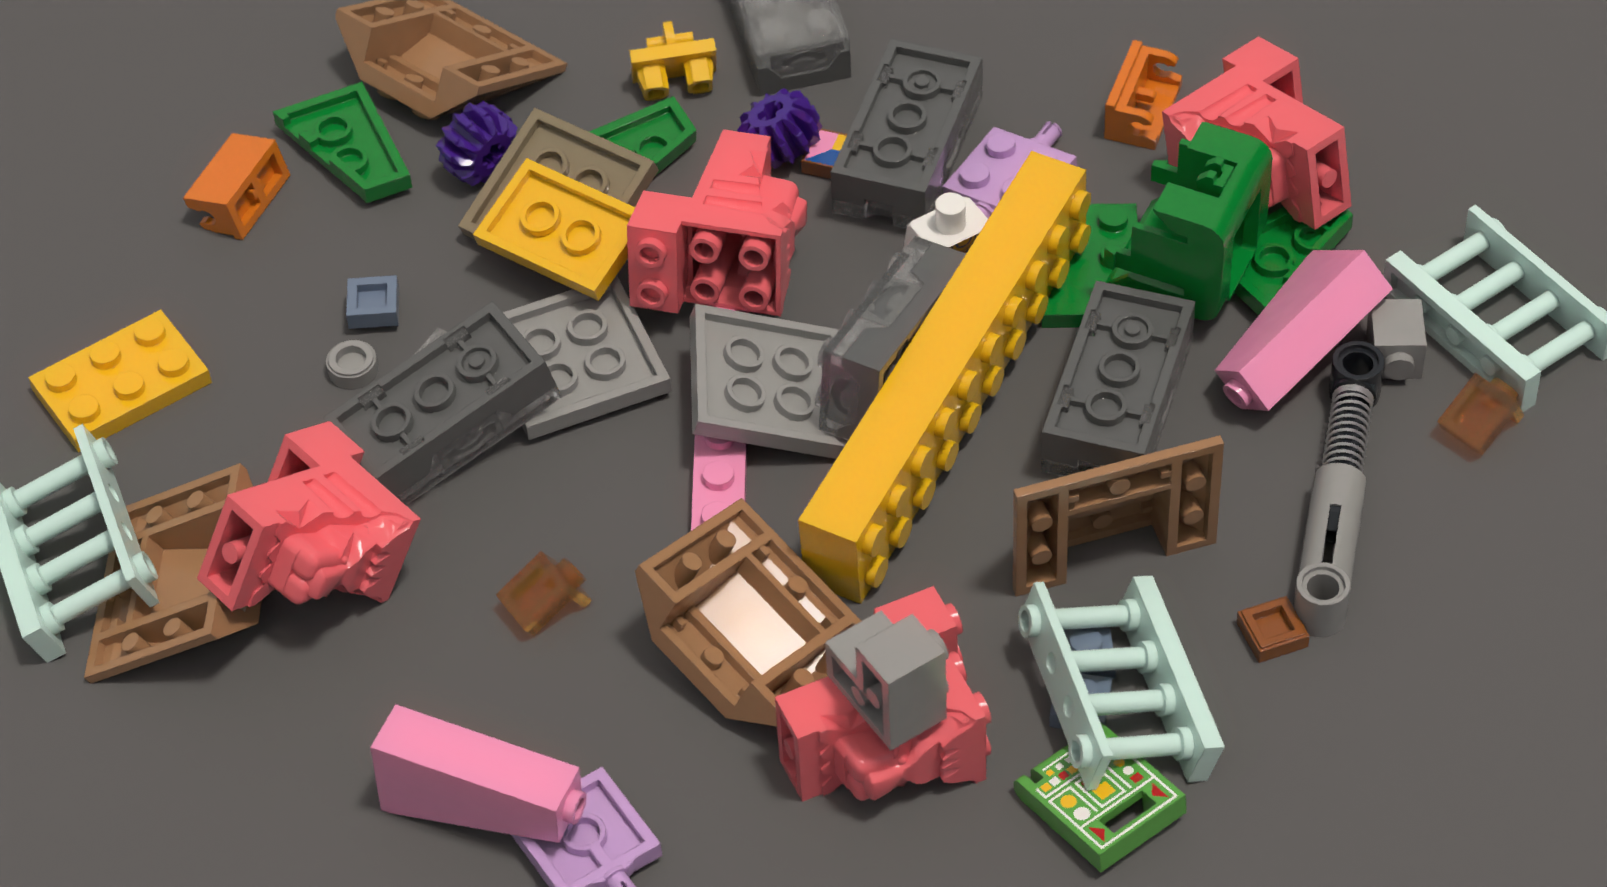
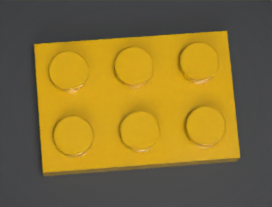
(558, 229)
(120, 378)

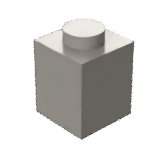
(1400, 335)

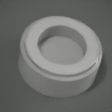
(352, 364)

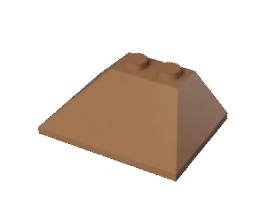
(438, 54)
(1165, 489)
(175, 535)
(740, 613)

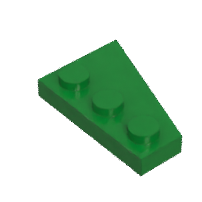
(655, 132)
(348, 140)
(1108, 225)
(1280, 252)

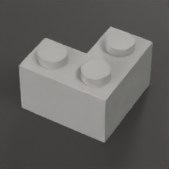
(891, 675)

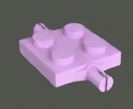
(996, 162)
(601, 847)

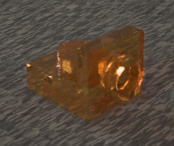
(1481, 412)
(542, 591)

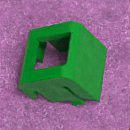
(1203, 224)

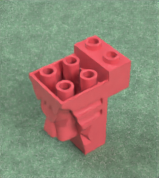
(1264, 100)
(723, 243)
(309, 528)
(831, 744)

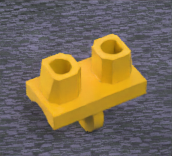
(673, 57)

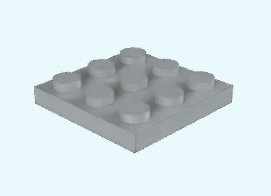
(594, 355)
(758, 381)

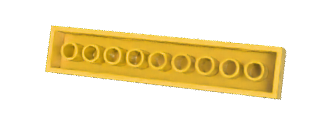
(945, 378)

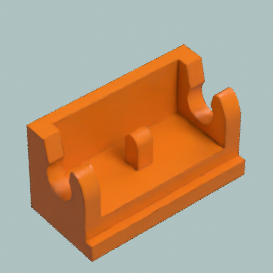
(1140, 96)
(238, 184)

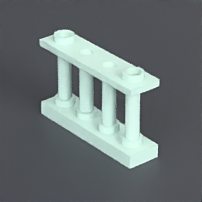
(1483, 345)
(30, 582)
(1153, 652)

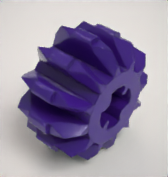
(789, 122)
(476, 142)

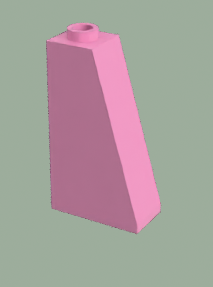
(1301, 325)
(472, 779)

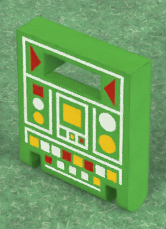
(1081, 813)

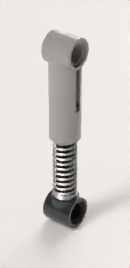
(1338, 491)

